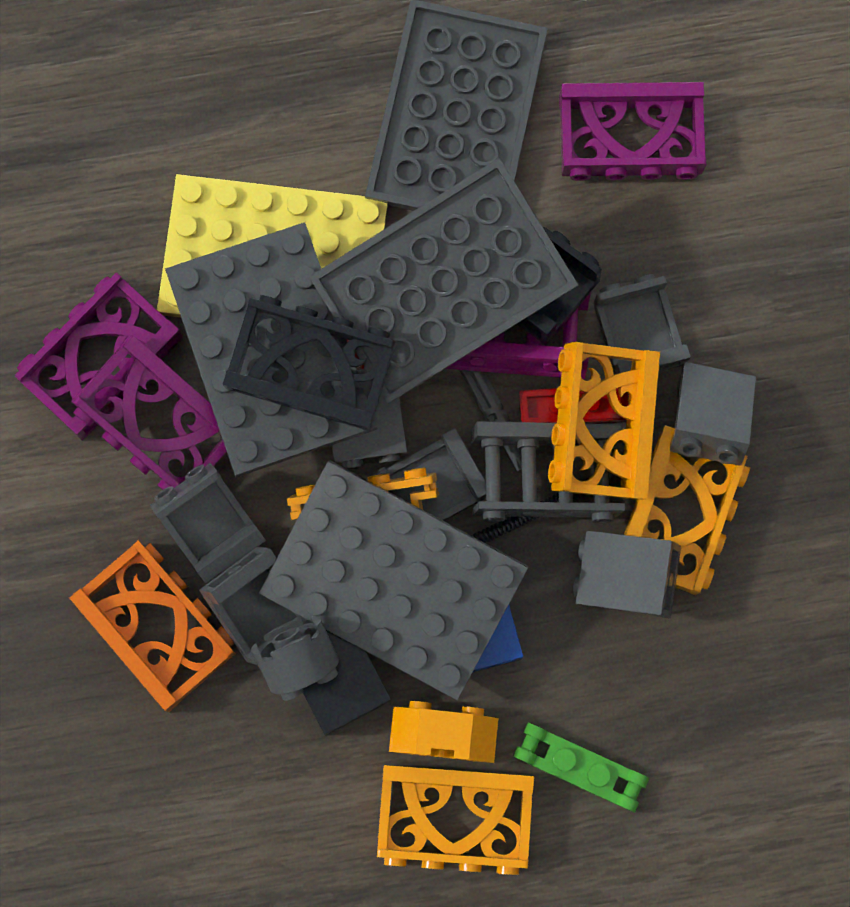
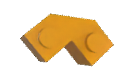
(444, 733)

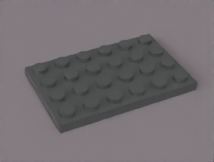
(453, 102)
(447, 277)
(213, 303)
(393, 579)

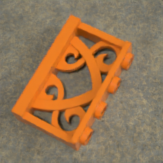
(104, 613)

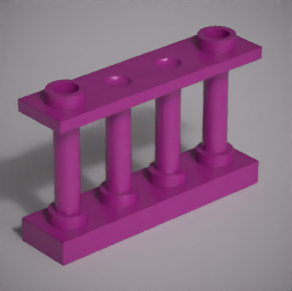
(525, 358)

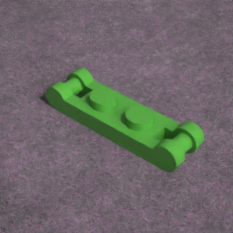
(581, 767)

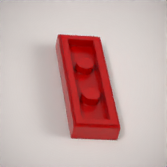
(540, 407)

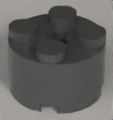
(296, 657)

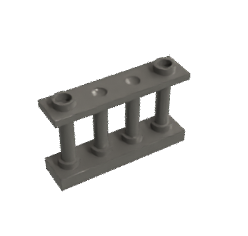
(529, 438)

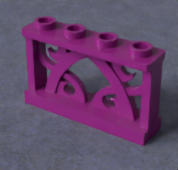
(668, 96)
(79, 329)
(147, 367)

